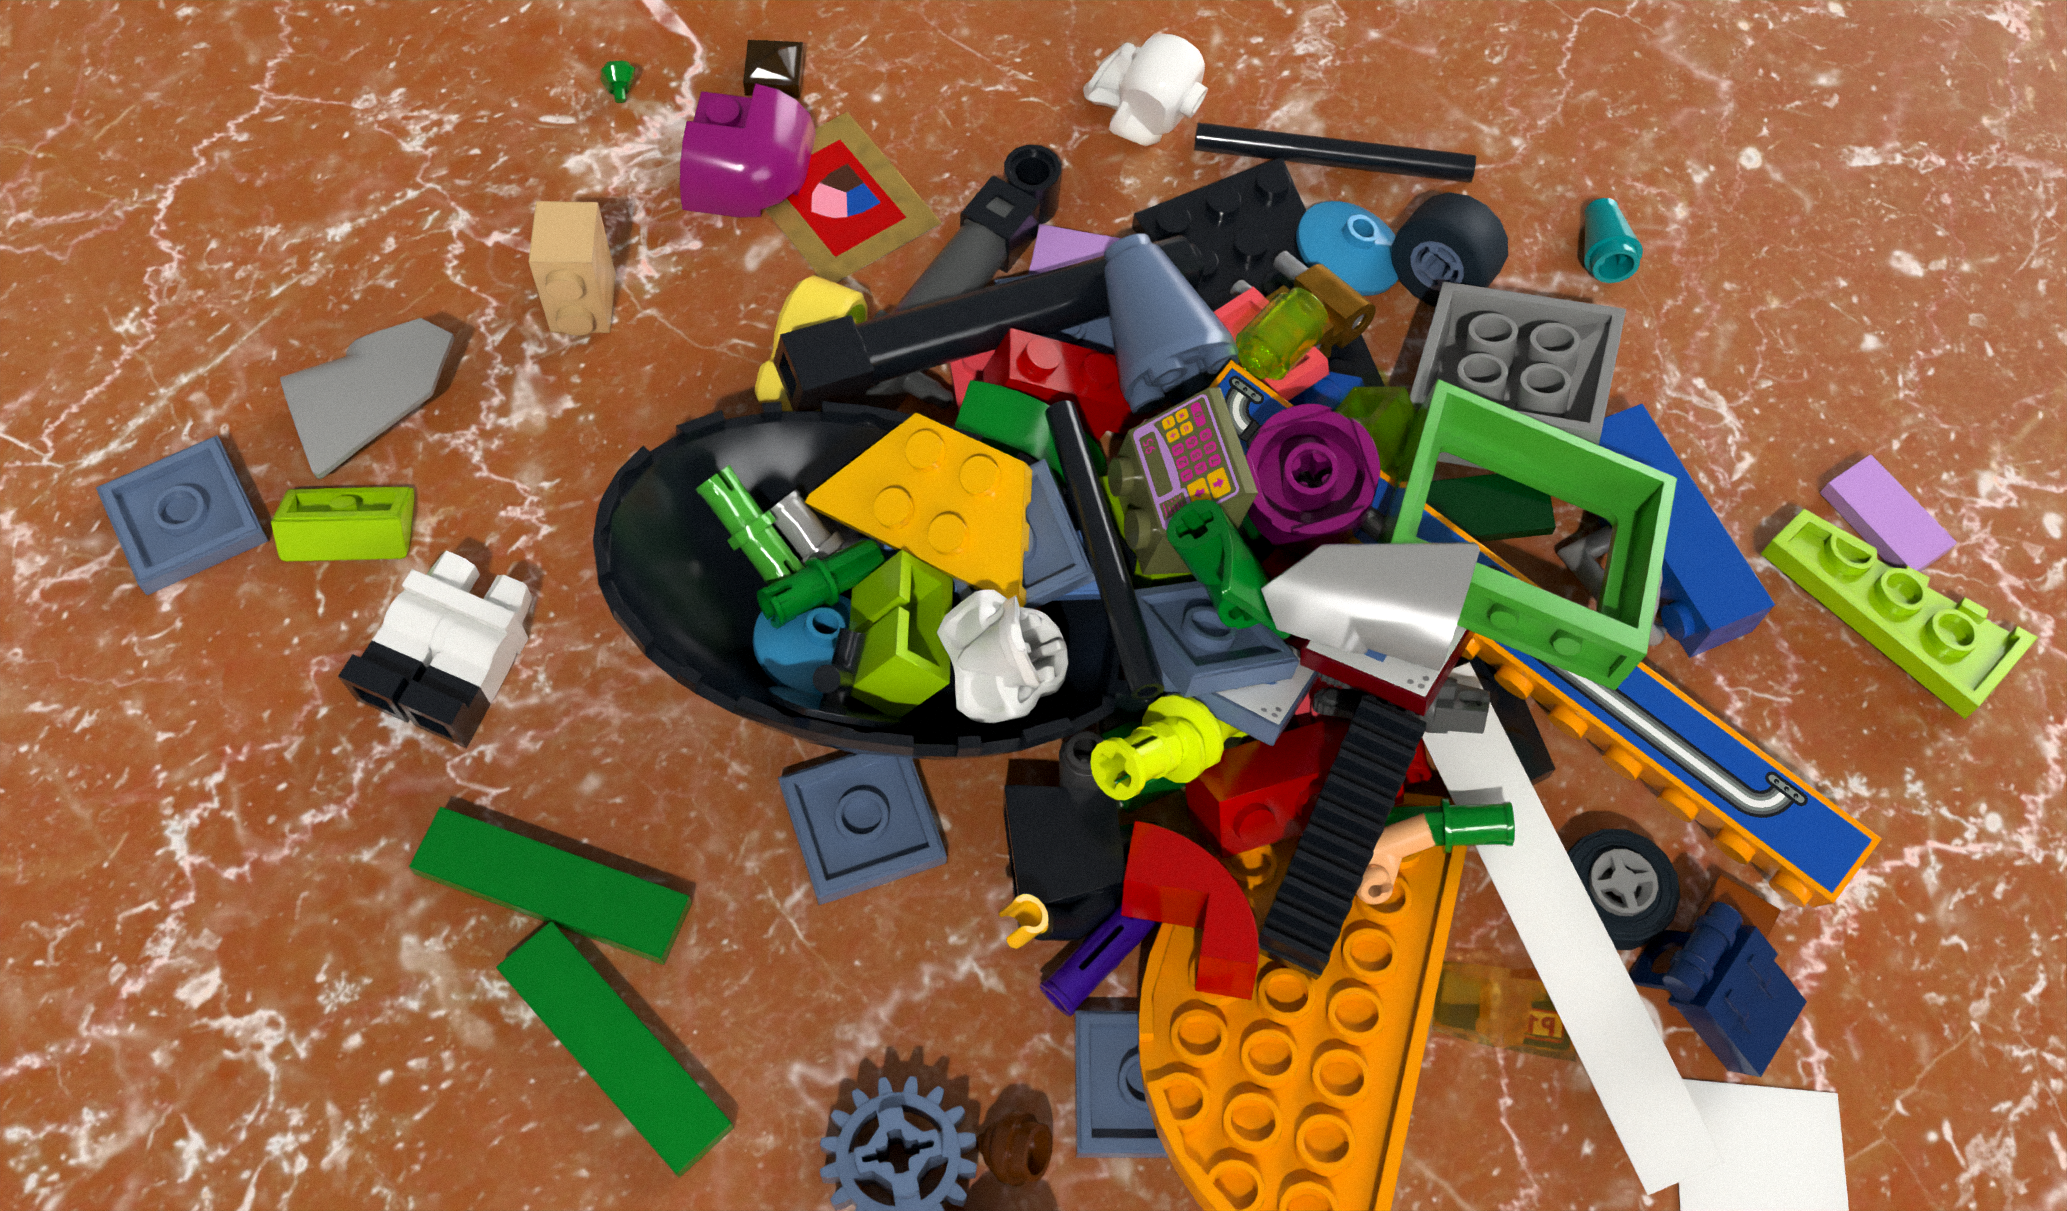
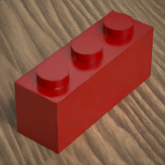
(1265, 790)

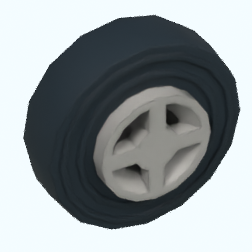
(1638, 874)

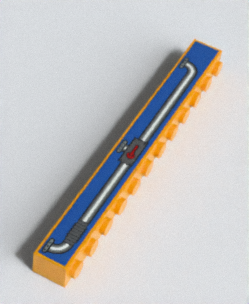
(1643, 725)

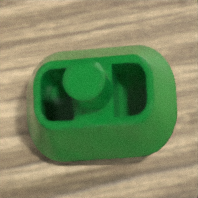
(617, 78)

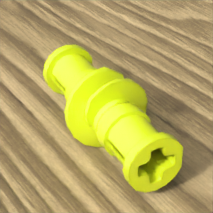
(1174, 742)

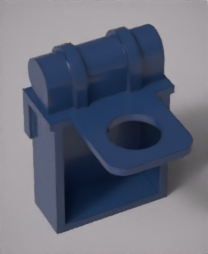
(1726, 987)

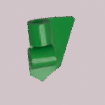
(1222, 564)

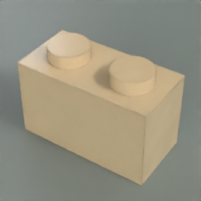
(572, 267)

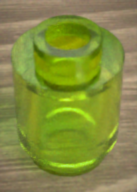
(1281, 334)

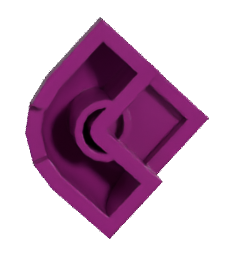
(744, 152)

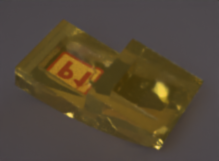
(1499, 1011)

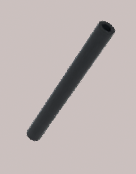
(1335, 152)
(1104, 552)

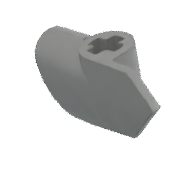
(366, 392)
(1376, 597)

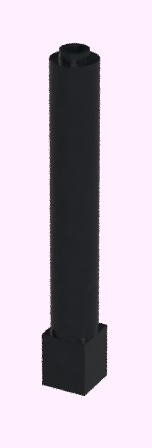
(843, 358)

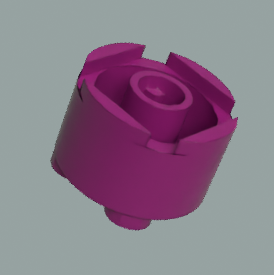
(1331, 450)

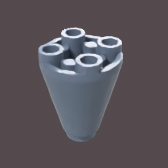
(1160, 327)

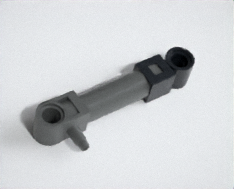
(991, 237)

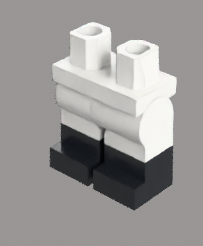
(442, 649)

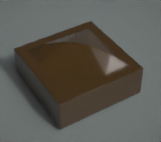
(774, 65)

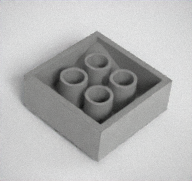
(1525, 354)

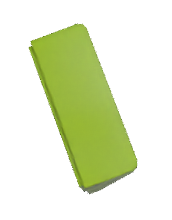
(344, 524)

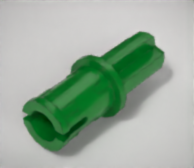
(819, 582)
(1463, 823)

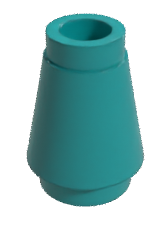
(1610, 244)

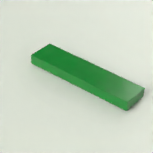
(551, 885)
(615, 1049)

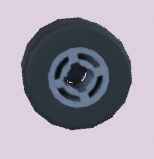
(1451, 242)

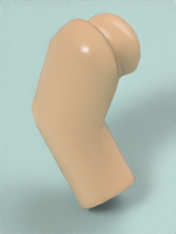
(1395, 843)

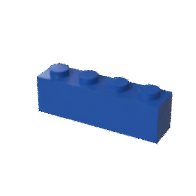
(1706, 583)

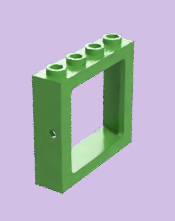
(1628, 494)

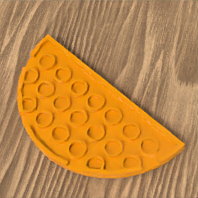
(1310, 1079)

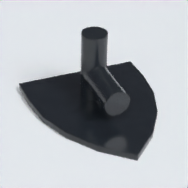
(836, 685)

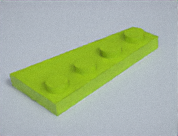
(1926, 634)

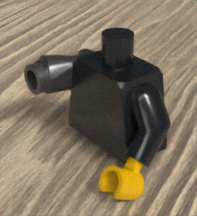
(1064, 851)

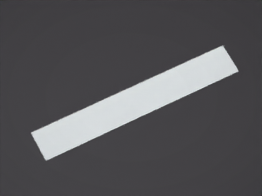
(1577, 960)

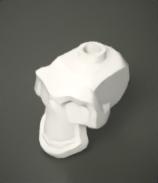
(1149, 87)
(1002, 656)

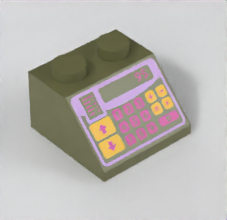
(1172, 462)

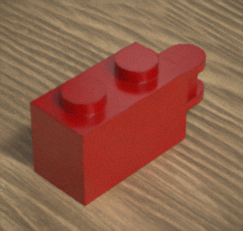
(1064, 372)

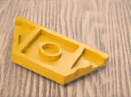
(940, 502)

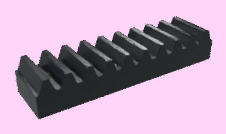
(1340, 837)

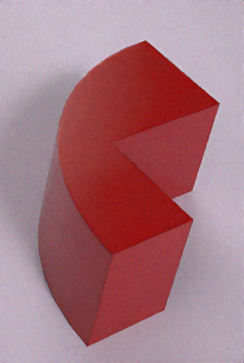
(1187, 886)

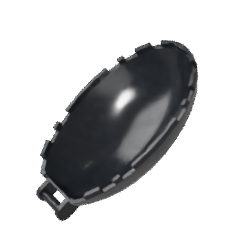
(696, 601)

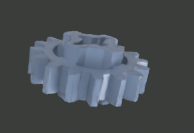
(932, 1148)

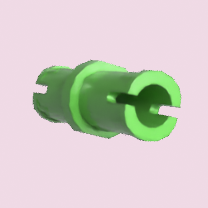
(749, 526)

